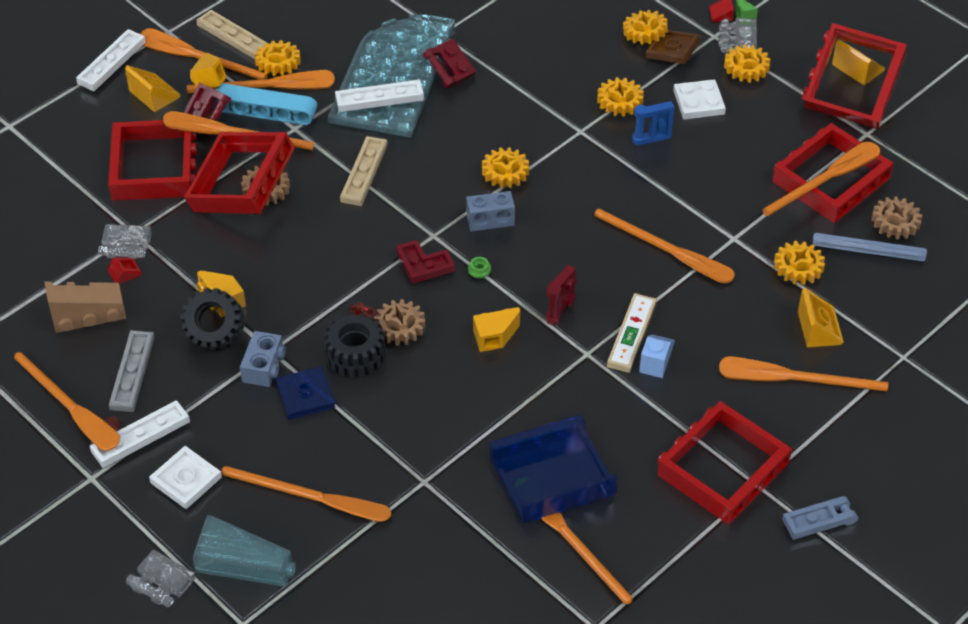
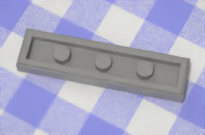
(131, 371)

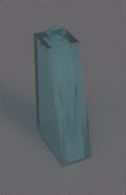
(241, 555)

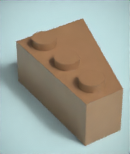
(84, 305)

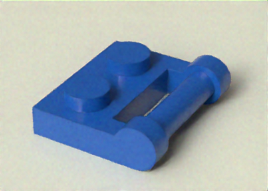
(659, 123)

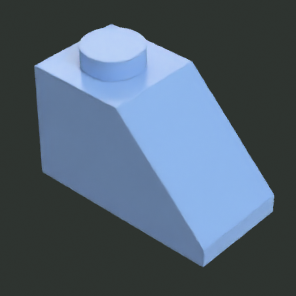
(656, 355)

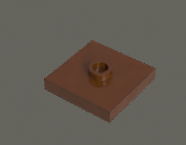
(674, 47)

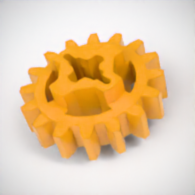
(645, 27)
(277, 58)
(747, 63)
(620, 96)
(505, 167)
(799, 262)

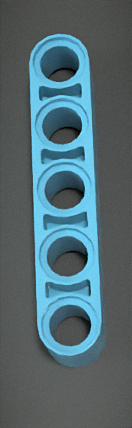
(268, 104)

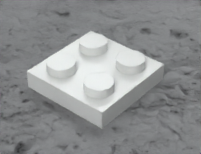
(699, 99)
(185, 477)

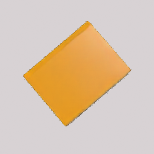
(855, 63)
(150, 88)
(818, 321)

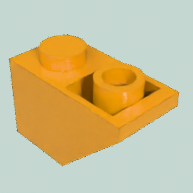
(208, 71)
(224, 283)
(495, 328)

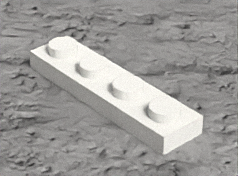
(110, 60)
(379, 95)
(143, 433)

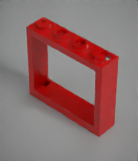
(867, 40)
(279, 152)
(150, 187)
(818, 200)
(699, 492)

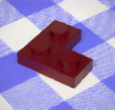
(422, 266)

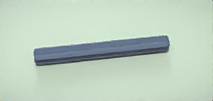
(869, 247)

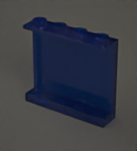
(551, 469)

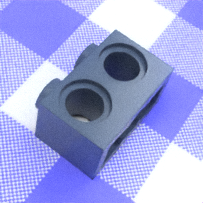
(490, 211)
(262, 359)

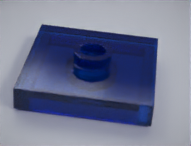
(305, 392)

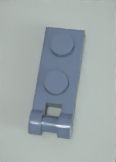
(819, 517)

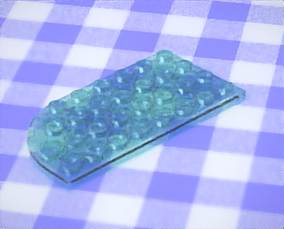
(389, 57)

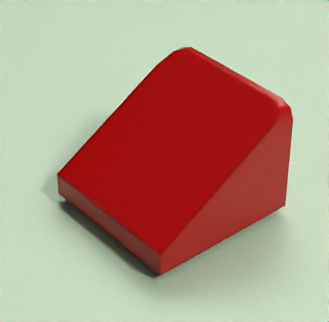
(721, 10)
(123, 269)

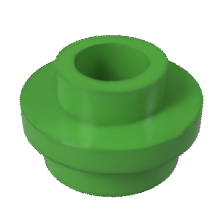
(479, 267)

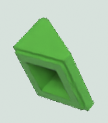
(745, 10)

